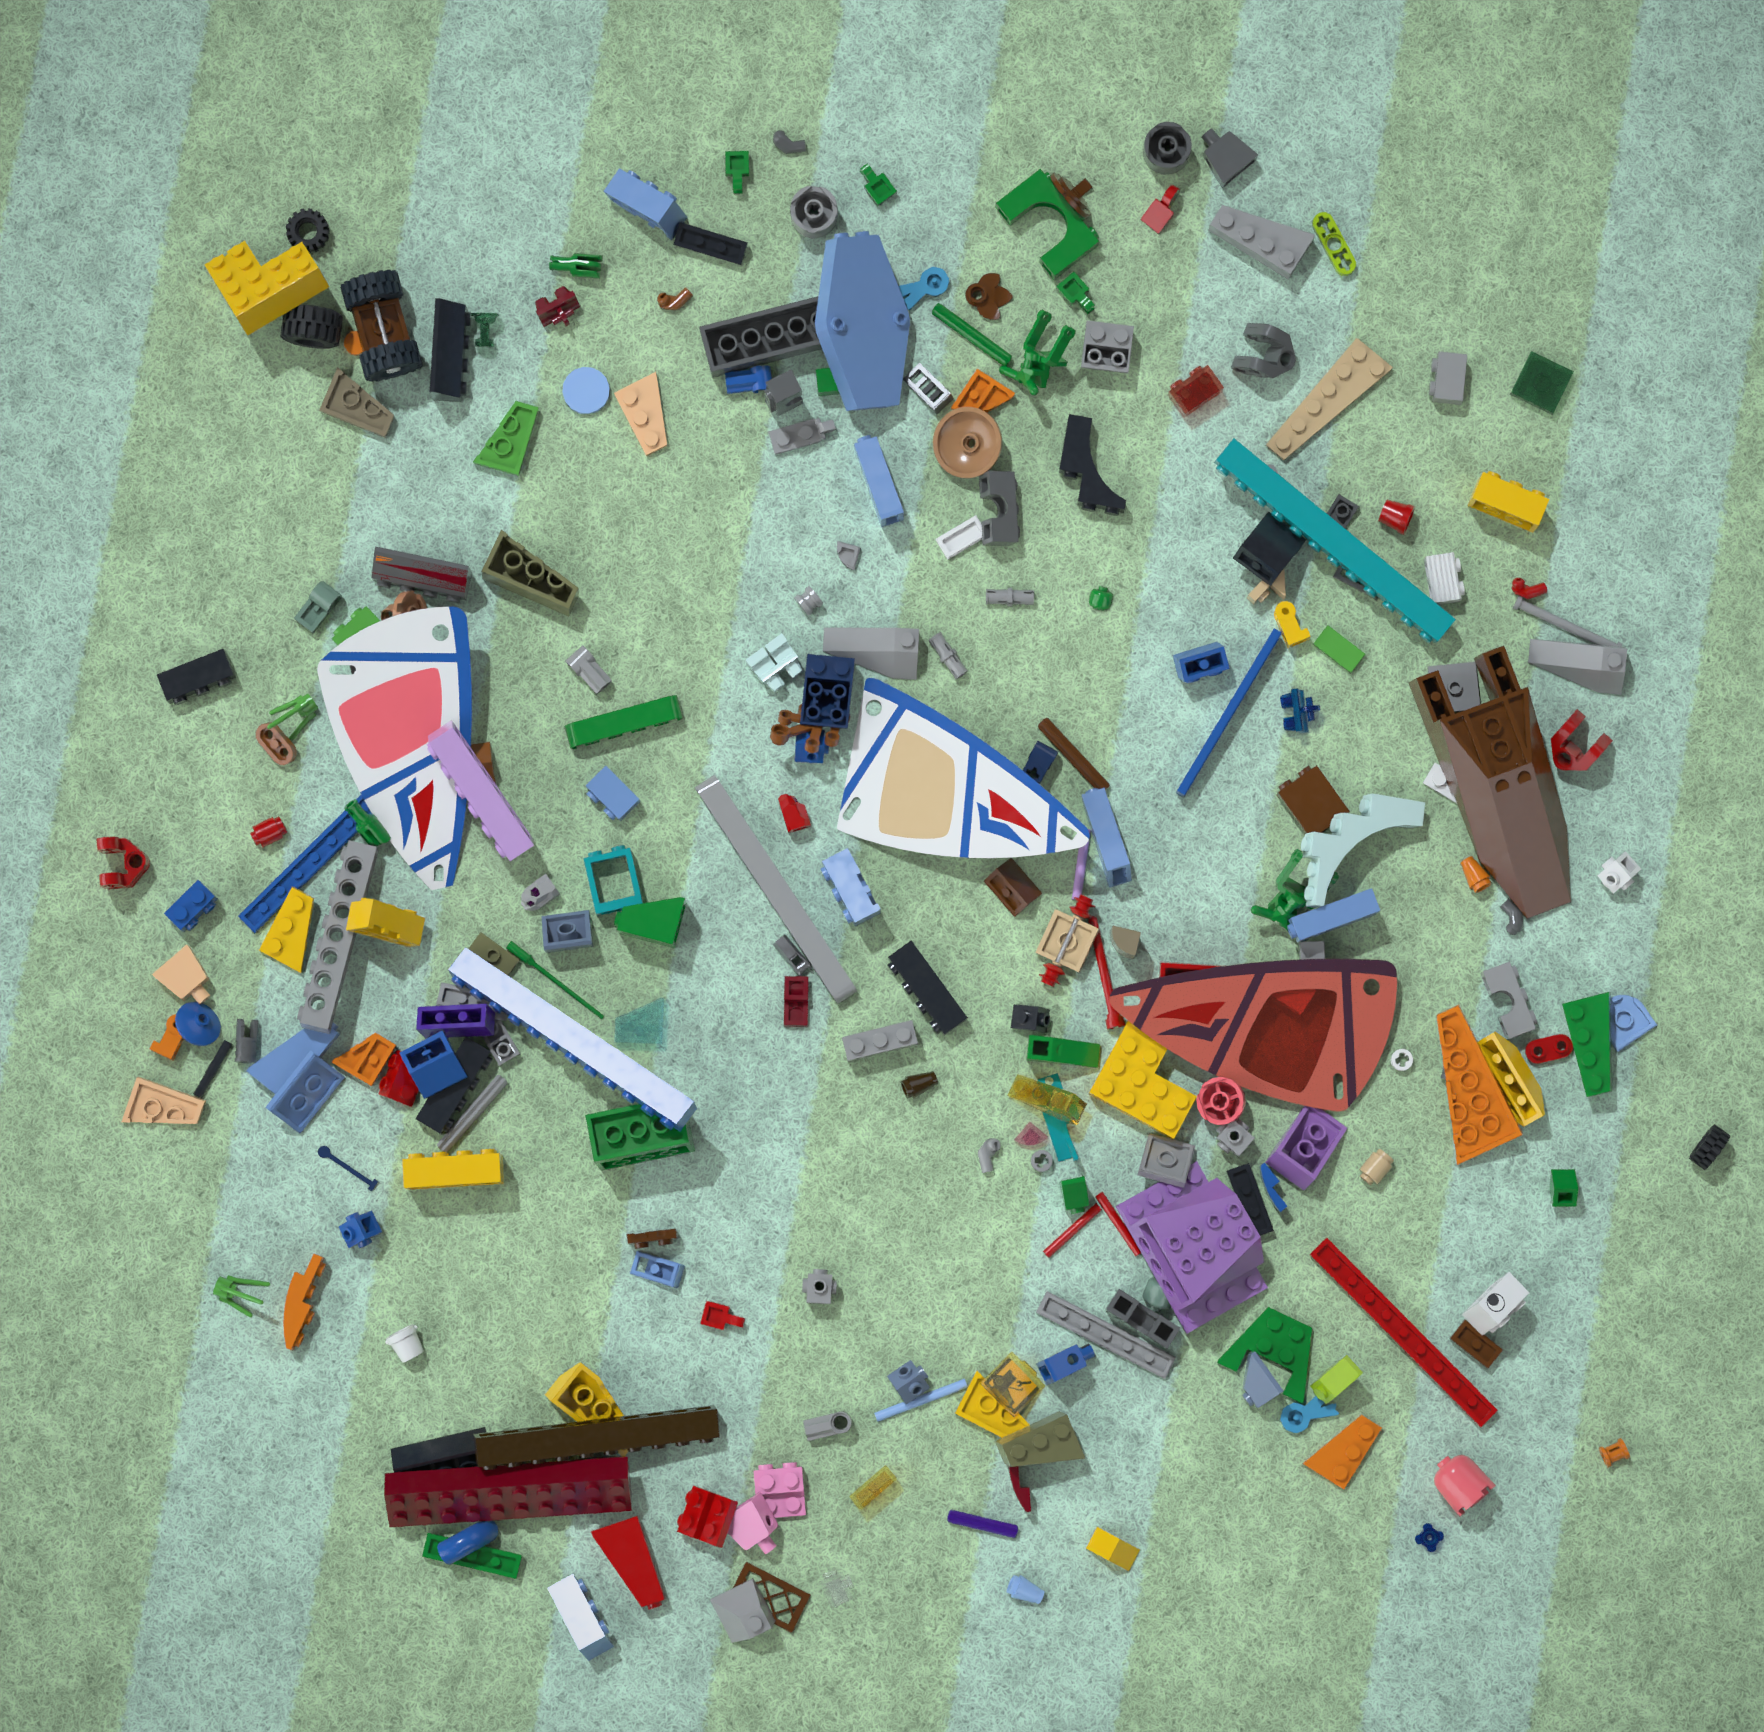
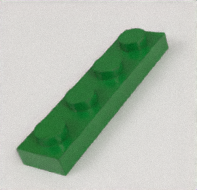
(483, 1559)

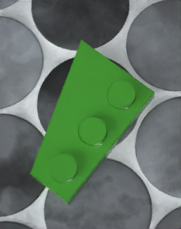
(510, 441)

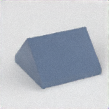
(567, 931)

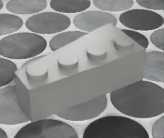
(1262, 239)

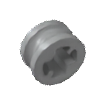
(1046, 1166)

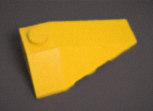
(583, 1396)

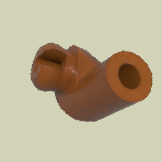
(672, 302)

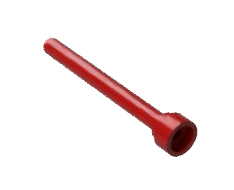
(1113, 1017)

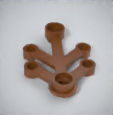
(781, 733)

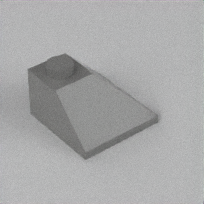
(743, 1611)

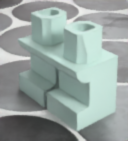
(784, 658)

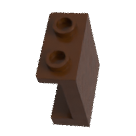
(1311, 800)

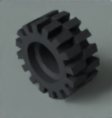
(308, 217)
(1709, 1147)

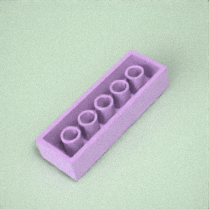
(480, 790)

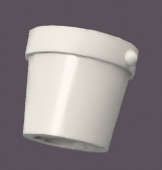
(405, 1343)

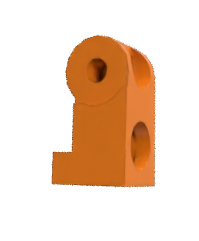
(170, 1041)

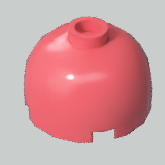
(1221, 1101)

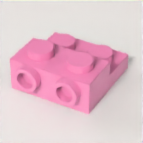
(781, 1489)

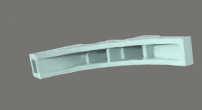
(1347, 830)

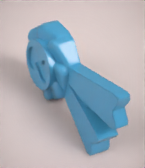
(932, 282)
(1297, 1416)

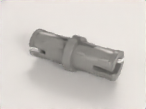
(1009, 596)
(948, 655)

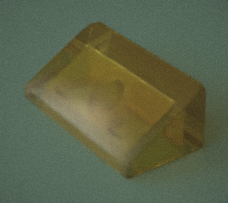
(873, 1487)

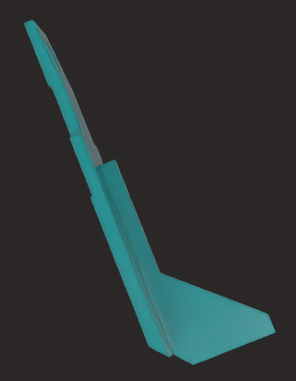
(1058, 1130)

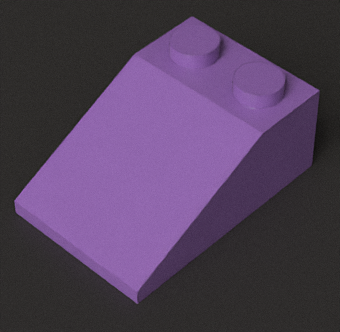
(1306, 1146)

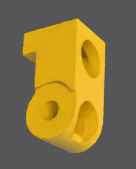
(1288, 624)

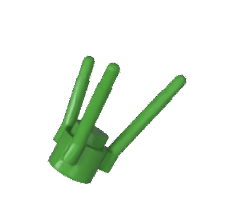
(303, 705)
(227, 1289)

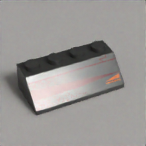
(421, 574)

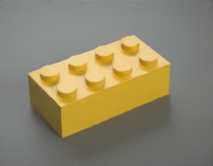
(453, 1171)

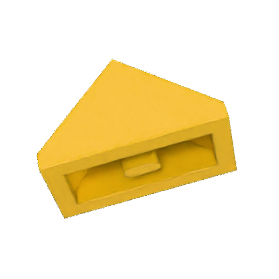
(1112, 1549)

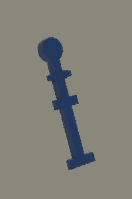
(324, 1152)

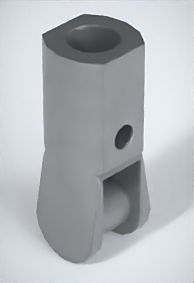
(789, 952)

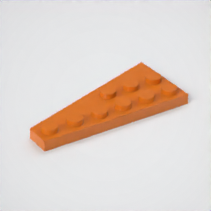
(1475, 1100)

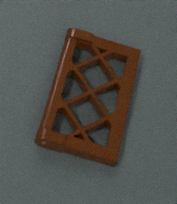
(765, 1576)

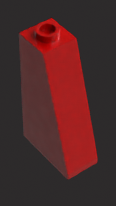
(630, 1556)

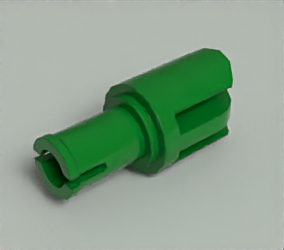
(578, 264)
(367, 825)

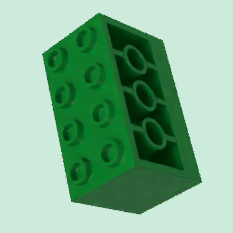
(632, 1137)

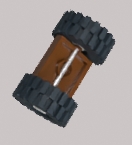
(381, 325)

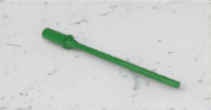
(528, 959)

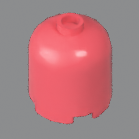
(1461, 1482)

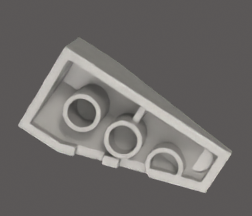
(877, 649)
(1589, 665)

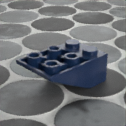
(827, 691)

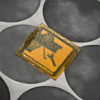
(1013, 1384)

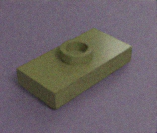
(493, 953)

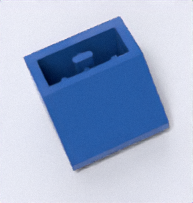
(433, 1064)

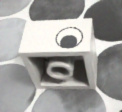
(1496, 1304)

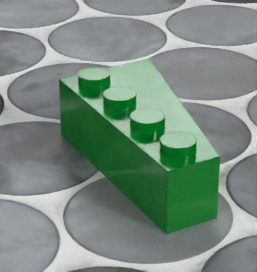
(1591, 1038)

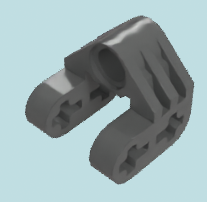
(1278, 357)

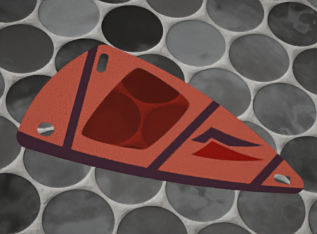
(1273, 1023)

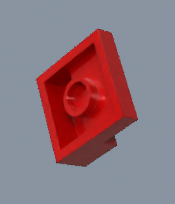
(706, 1516)

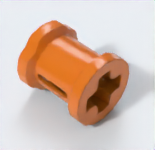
(1614, 1452)

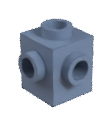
(909, 1381)

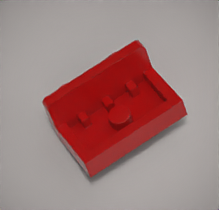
(398, 1082)

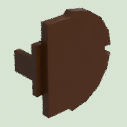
(1073, 194)

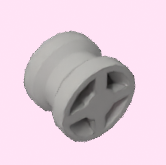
(808, 600)

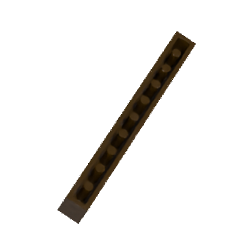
(596, 1436)

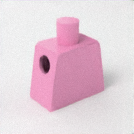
(753, 1524)

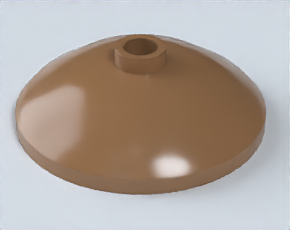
(953, 438)

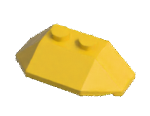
(1514, 1078)

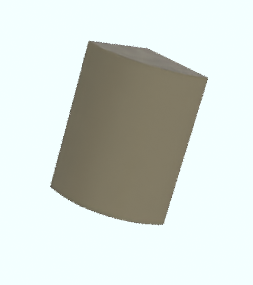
(1125, 941)

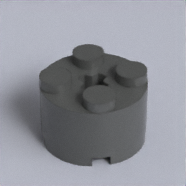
(1179, 144)

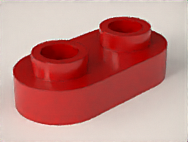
(1549, 1048)

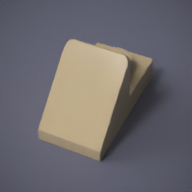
(1261, 591)

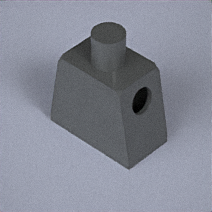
(1227, 156)

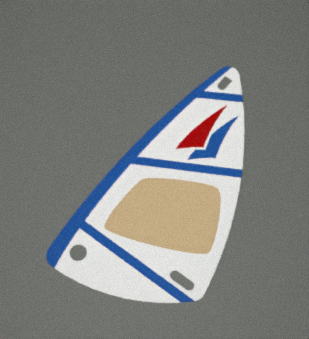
(943, 788)

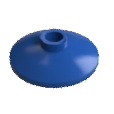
(192, 1028)

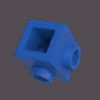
(802, 755)
(360, 1229)

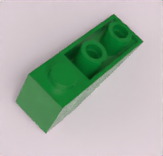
(1062, 1051)

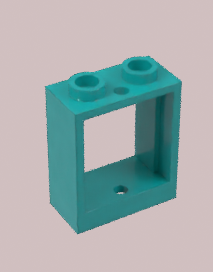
(615, 905)

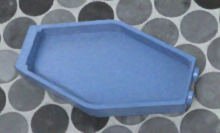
(862, 321)

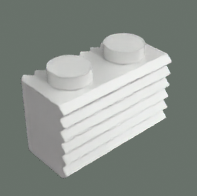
(1443, 578)

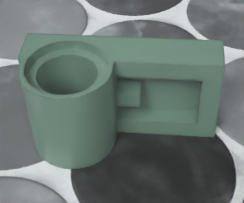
(318, 606)

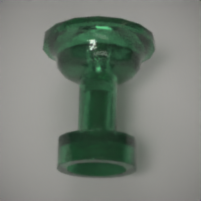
(484, 320)

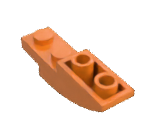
(296, 1310)

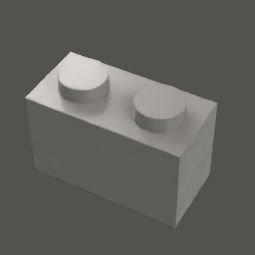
(1449, 378)

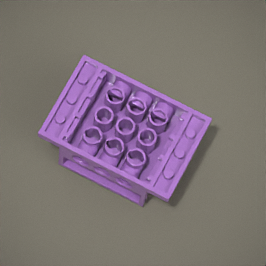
(1197, 1245)

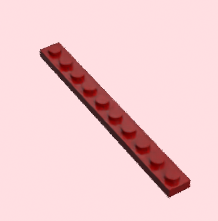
(1403, 1332)

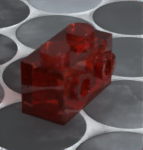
(1195, 390)

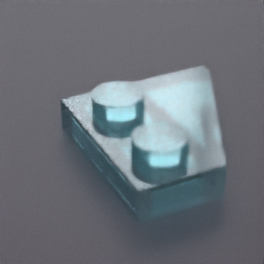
(641, 1025)

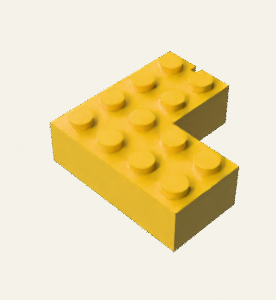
(266, 291)
(1133, 1087)

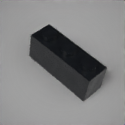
(196, 677)

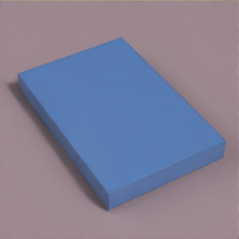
(305, 1092)

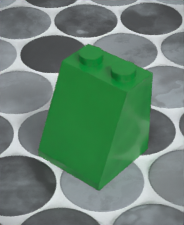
(652, 921)

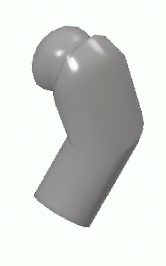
(986, 1152)

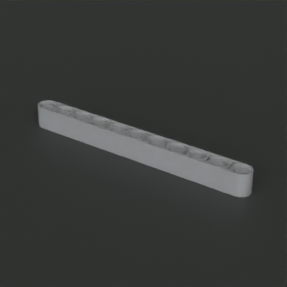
(776, 889)

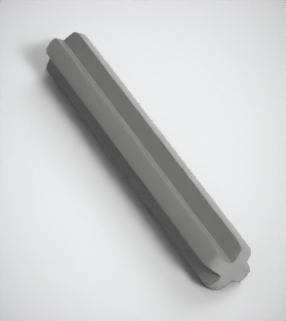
(472, 1113)

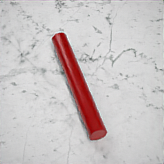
(1118, 1222)
(1072, 1230)

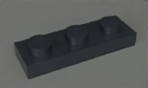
(710, 243)
(1246, 1188)

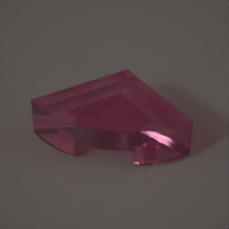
(1030, 1135)

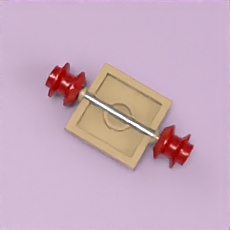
(1067, 940)

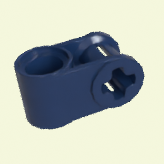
(1040, 760)

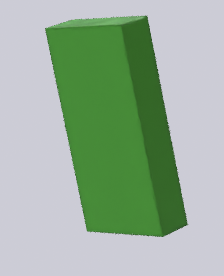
(1339, 649)

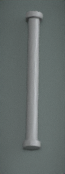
(1562, 623)

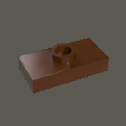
(1475, 1344)

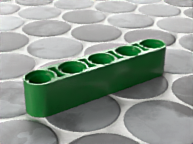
(624, 720)

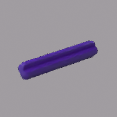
(982, 1523)

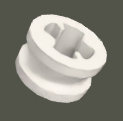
(1407, 1064)

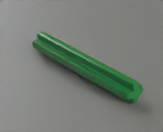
(971, 334)

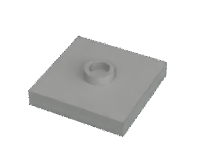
(1460, 683)
(1166, 1160)

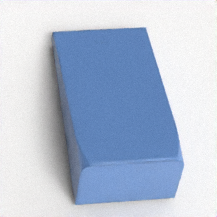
(659, 1270)

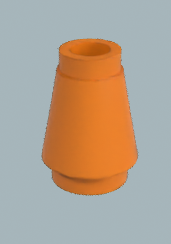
(1475, 875)

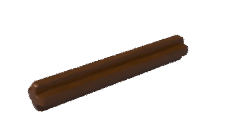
(1073, 754)

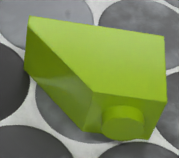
(1336, 1379)

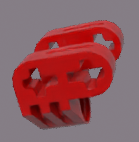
(1578, 760)
(117, 880)

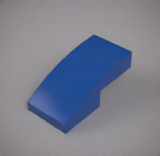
(1269, 1180)

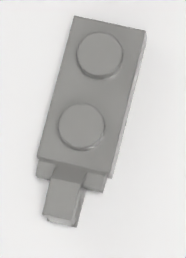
(800, 435)

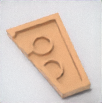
(644, 412)
(161, 1104)

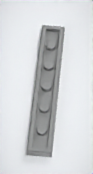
(1105, 1334)

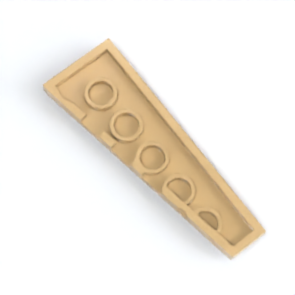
(1343, 384)

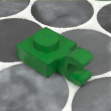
(737, 166)
(879, 186)
(1074, 291)

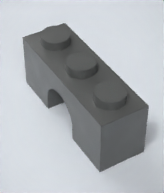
(783, 393)
(1001, 489)
(1142, 1318)

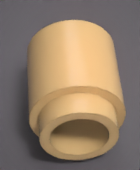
(1376, 1167)

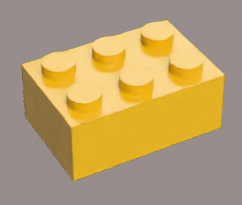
(1508, 501)

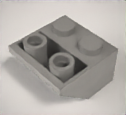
(1107, 346)

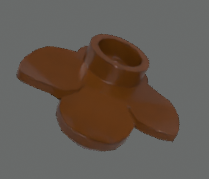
(992, 296)

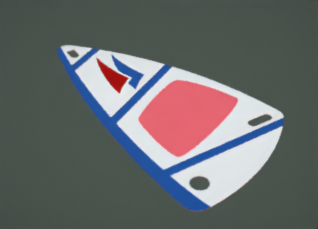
(382, 723)

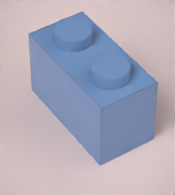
(612, 794)

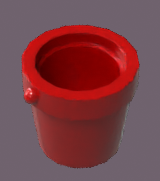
(1396, 515)

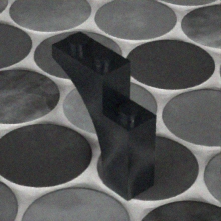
(1078, 462)

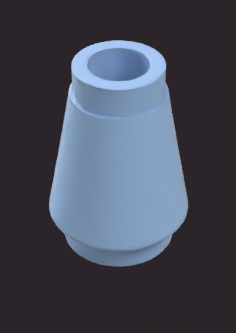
(1024, 1590)

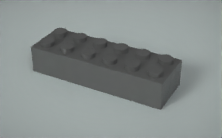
(761, 337)

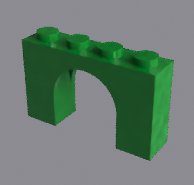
(1040, 192)

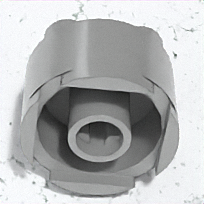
(813, 225)

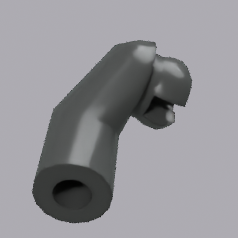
(787, 146)
(1515, 917)

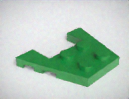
(1278, 1340)

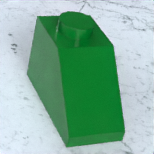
(1074, 1194)

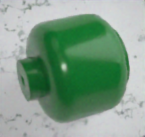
(1100, 598)

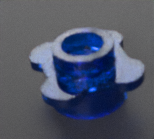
(1429, 1544)

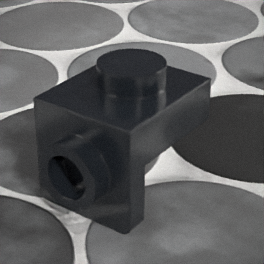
(1030, 1018)

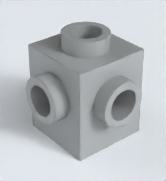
(1243, 1139)
(814, 1295)

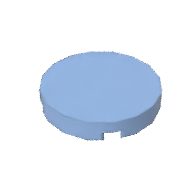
(586, 390)

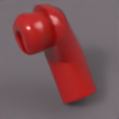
(1528, 592)

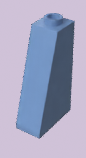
(878, 481)
(1106, 837)
(1333, 915)
(281, 1062)

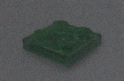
(1541, 382)

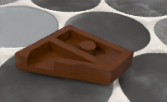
(642, 1240)

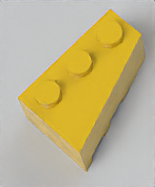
(385, 922)

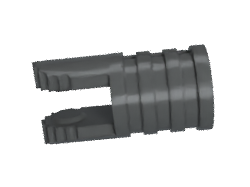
(246, 1046)

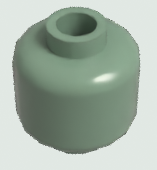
(1155, 1296)

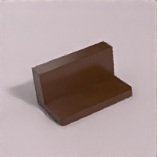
(1012, 887)

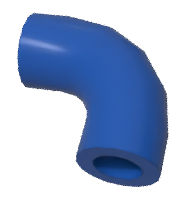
(467, 1541)

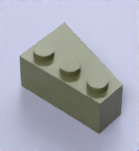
(1041, 1442)

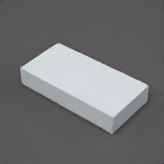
(960, 537)

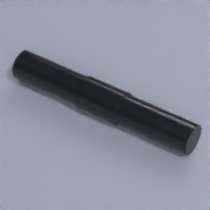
(212, 1069)

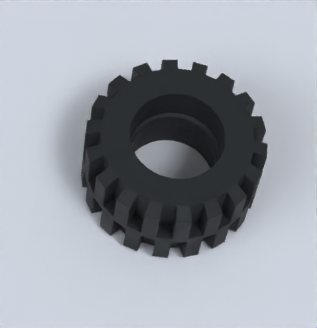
(312, 327)

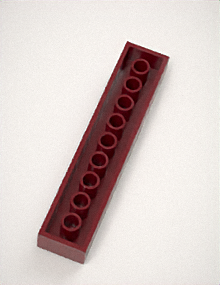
(508, 1492)

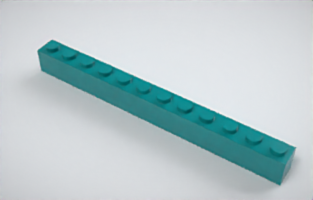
(1334, 540)

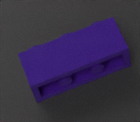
(456, 1020)

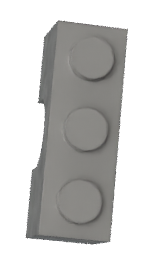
(1504, 980)
(879, 1040)

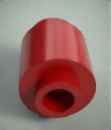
(268, 831)

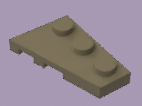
(353, 405)

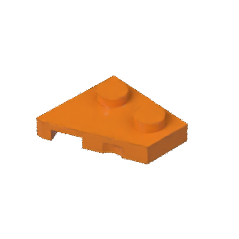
(983, 393)
(366, 1058)

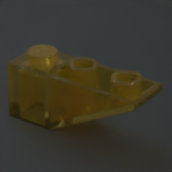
(1048, 1099)

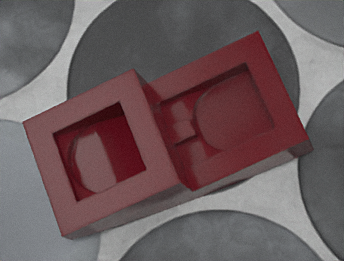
(796, 1001)
(1023, 1493)

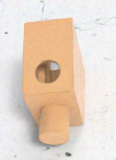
(184, 975)

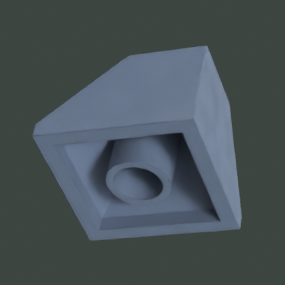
(1258, 1382)

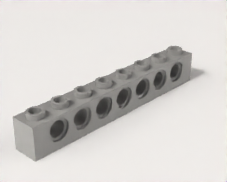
(323, 1019)

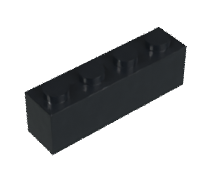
(927, 988)
(441, 1107)

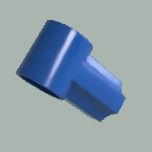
(748, 380)

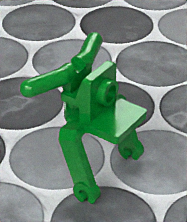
(1037, 363)
(1290, 897)

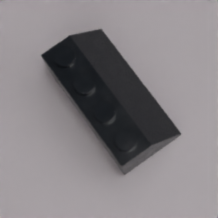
(449, 351)
(437, 1453)

